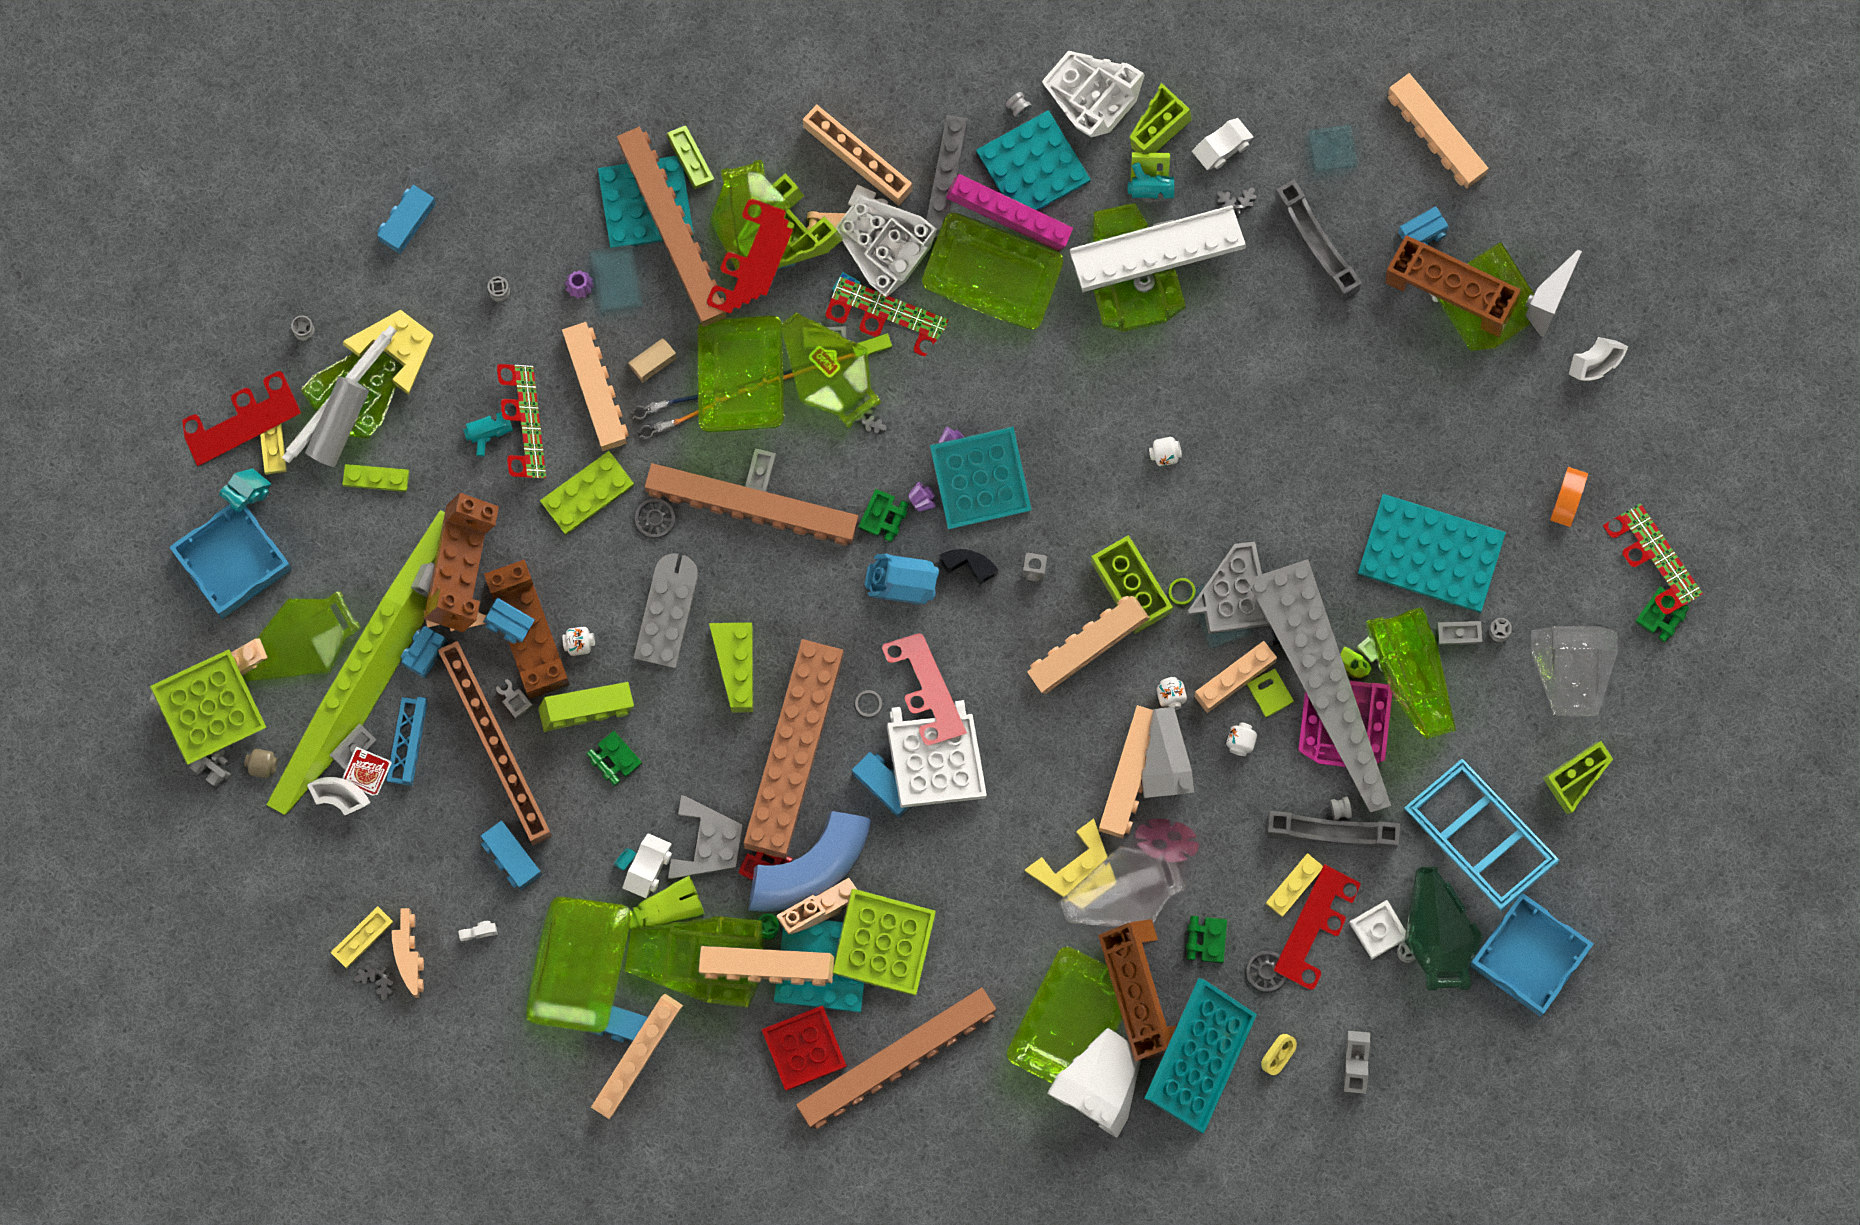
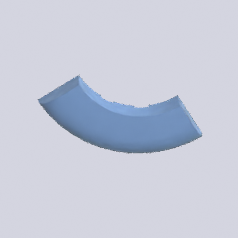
(818, 870)

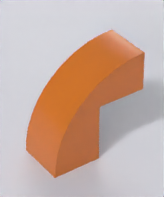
(1569, 496)

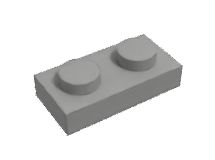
(760, 470)
(1459, 633)
(357, 738)

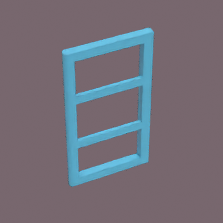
(1474, 872)

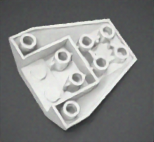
(885, 242)

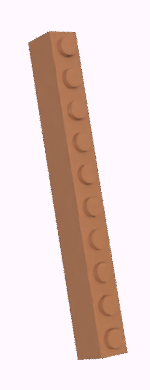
(669, 222)
(752, 504)
(495, 743)
(896, 1058)

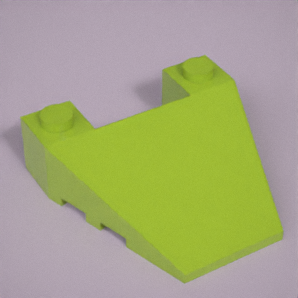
(804, 242)

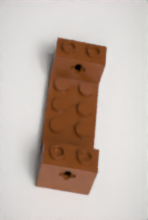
(1454, 283)
(458, 562)
(537, 653)
(1136, 988)

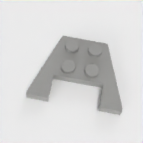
(716, 842)

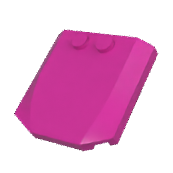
(1374, 707)

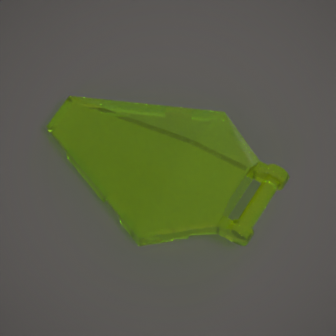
(727, 219)
(828, 368)
(303, 638)

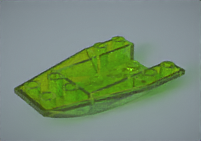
(1413, 670)

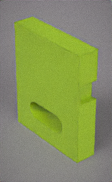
(1149, 163)
(1272, 697)

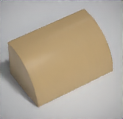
(652, 360)

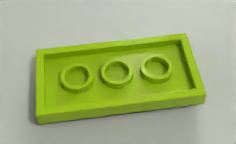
(587, 492)

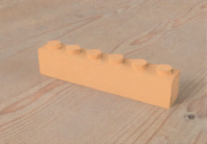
(1437, 130)
(857, 155)
(594, 386)
(1088, 644)
(1128, 777)
(766, 964)
(637, 1056)

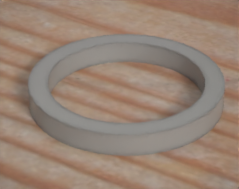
(872, 714)

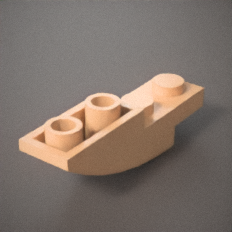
(249, 655)
(816, 908)
(408, 962)

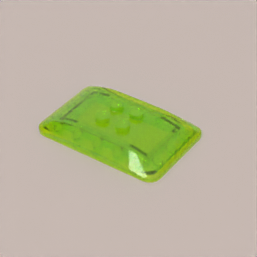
(992, 271)
(740, 374)
(578, 964)
(1065, 1015)

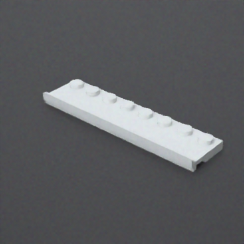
(1157, 248)

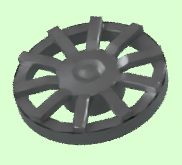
(654, 518)
(1265, 971)

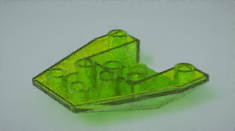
(376, 380)

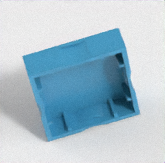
(230, 559)
(1531, 955)

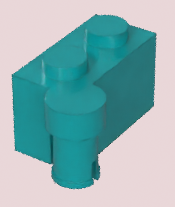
(244, 489)

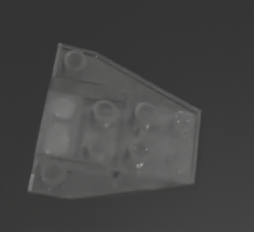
(1574, 666)

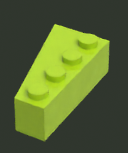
(735, 656)
(585, 706)

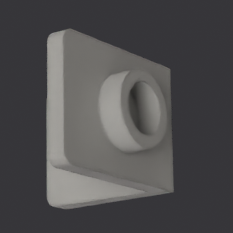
(1034, 574)

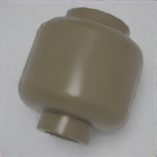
(261, 763)

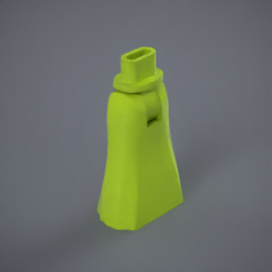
(669, 905)

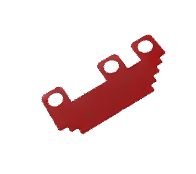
(761, 264)

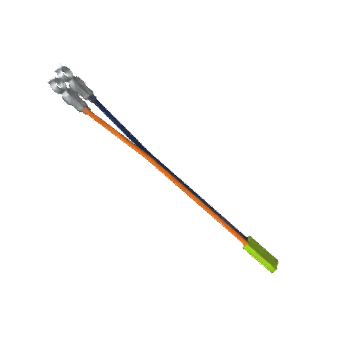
(873, 345)

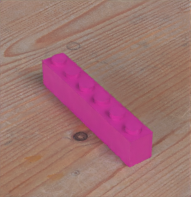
(1009, 212)

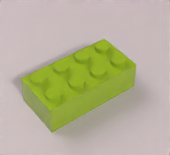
(1128, 575)

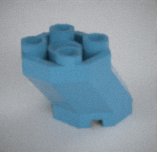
(901, 579)

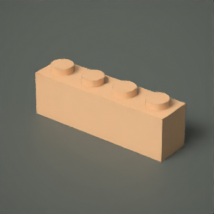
(1235, 677)

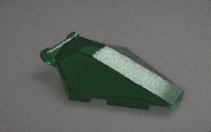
(1440, 932)

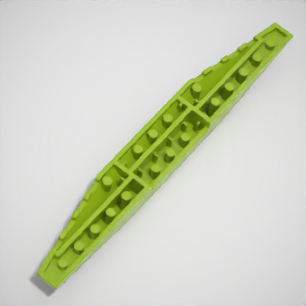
(362, 675)

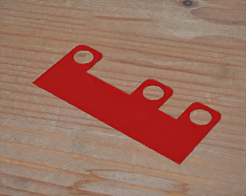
(247, 424)

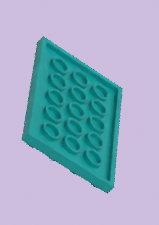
(1431, 553)
(1200, 1056)

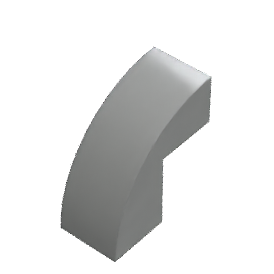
(1356, 1062)

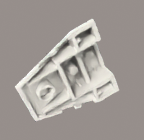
(1093, 91)
(1100, 1082)

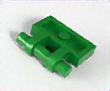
(877, 512)
(1652, 616)
(618, 753)
(1213, 942)

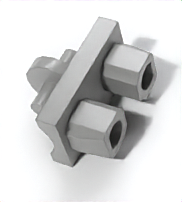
(218, 773)

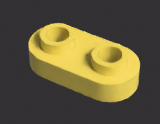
(1279, 1054)

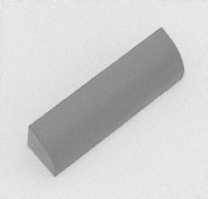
(337, 421)

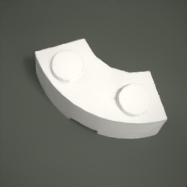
(1223, 144)
(1598, 360)
(339, 793)
(647, 866)

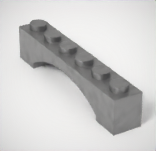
(946, 170)
(1303, 220)
(1365, 834)

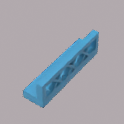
(414, 740)

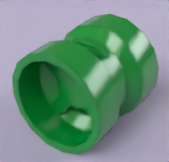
(770, 923)

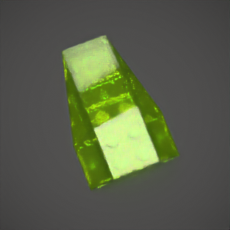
(1121, 304)
(672, 957)

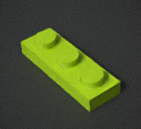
(690, 157)
(376, 478)

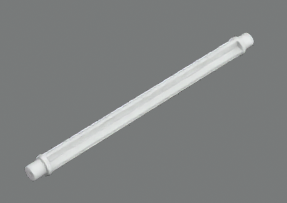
(355, 374)

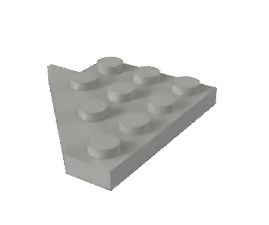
(1227, 596)

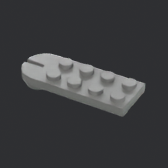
(667, 611)

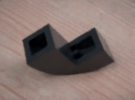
(980, 565)

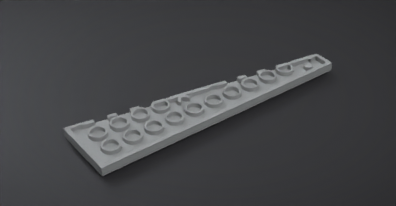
(1303, 629)

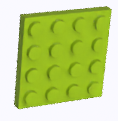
(207, 706)
(883, 942)

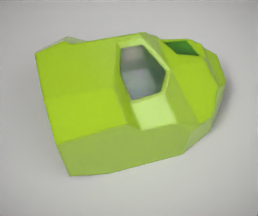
(1355, 664)

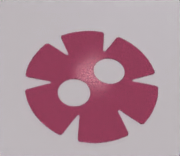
(1173, 850)

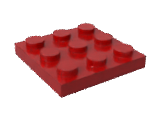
(804, 1048)

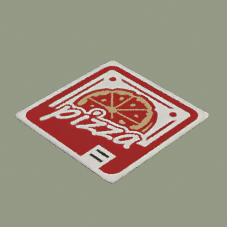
(367, 771)

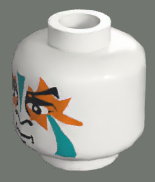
(1165, 451)
(578, 641)
(1171, 693)
(1241, 739)

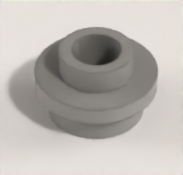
(1144, 287)

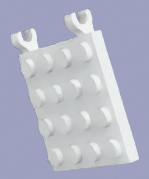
(936, 771)

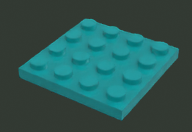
(1034, 163)
(624, 206)
(980, 477)
(841, 994)

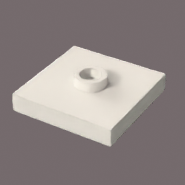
(1378, 929)

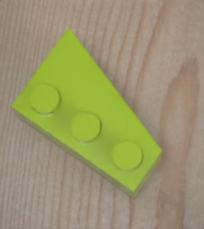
(1160, 122)
(1575, 777)

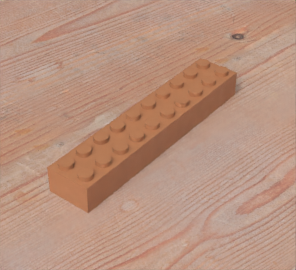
(793, 749)

